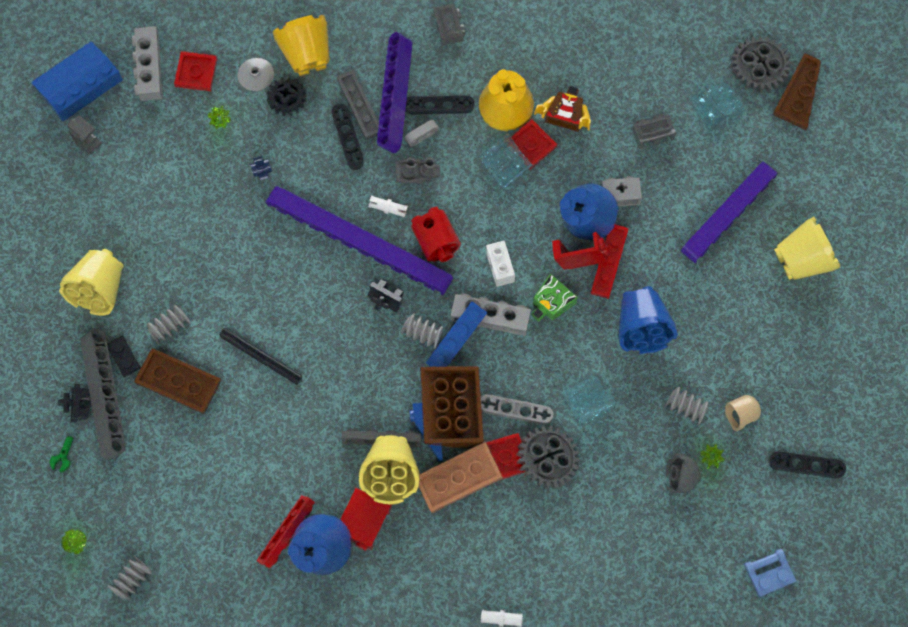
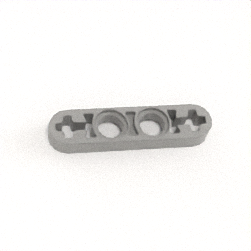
(515, 412)

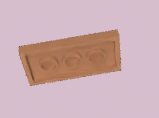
(459, 477)

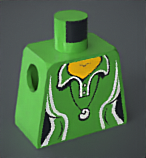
(552, 299)

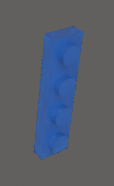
(457, 336)

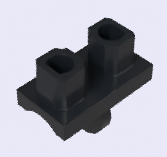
(385, 298)
(77, 412)

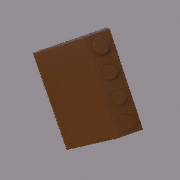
(451, 406)

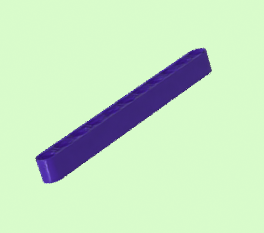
(363, 241)

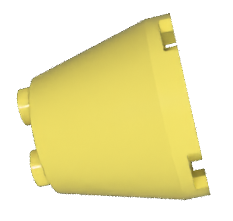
(807, 252)
(93, 282)
(389, 471)

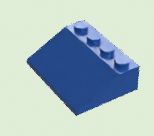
(77, 81)

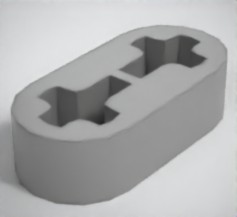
(422, 133)

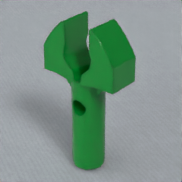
(63, 455)

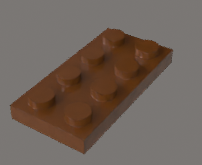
(177, 381)

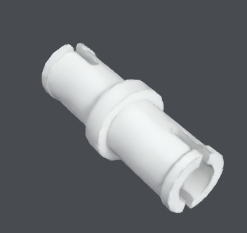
(387, 206)
(501, 618)

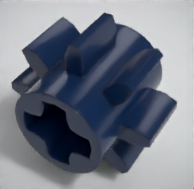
(260, 168)

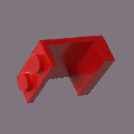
(581, 258)
(364, 518)

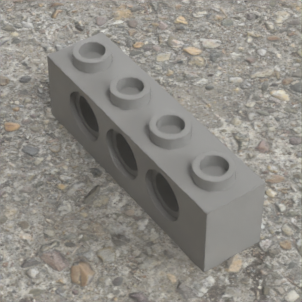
(153, 89)
(498, 322)

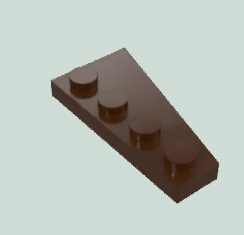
(798, 97)

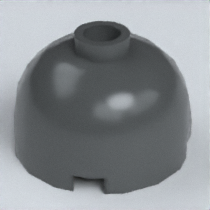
(685, 471)

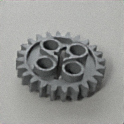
(774, 56)
(540, 441)

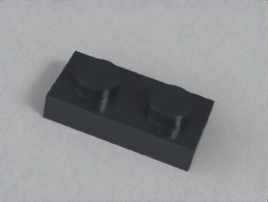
(123, 356)

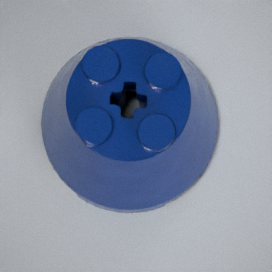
(589, 210)
(645, 322)
(327, 540)

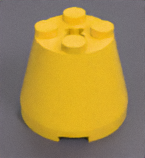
(304, 43)
(506, 101)

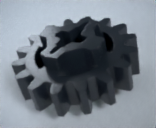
(292, 101)

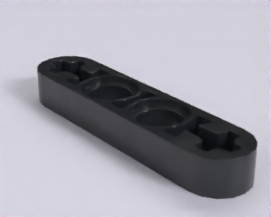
(439, 101)
(346, 137)
(807, 464)

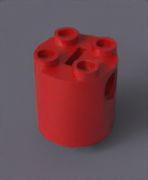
(435, 235)

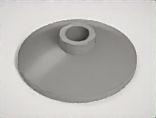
(256, 81)

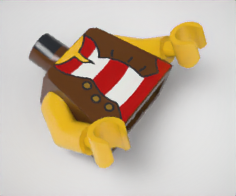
(565, 110)

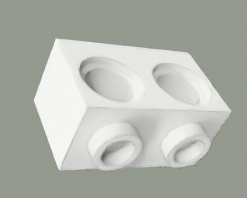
(500, 263)

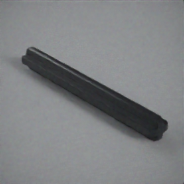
(260, 356)

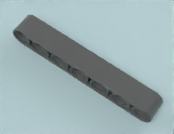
(102, 394)

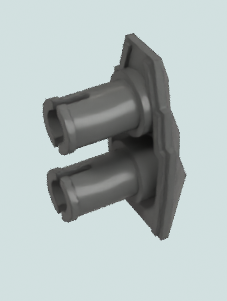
(416, 171)

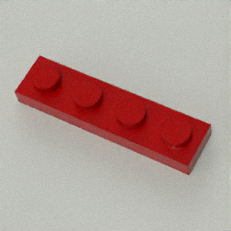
(607, 271)
(286, 530)

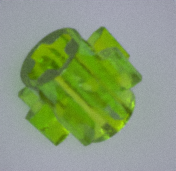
(214, 117)
(706, 454)
(74, 541)

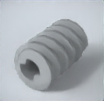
(167, 323)
(422, 331)
(687, 404)
(130, 579)

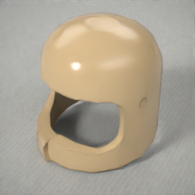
(747, 410)

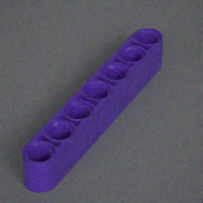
(394, 93)
(728, 211)

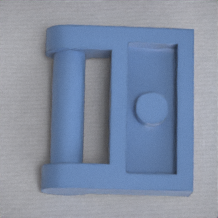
(772, 579)

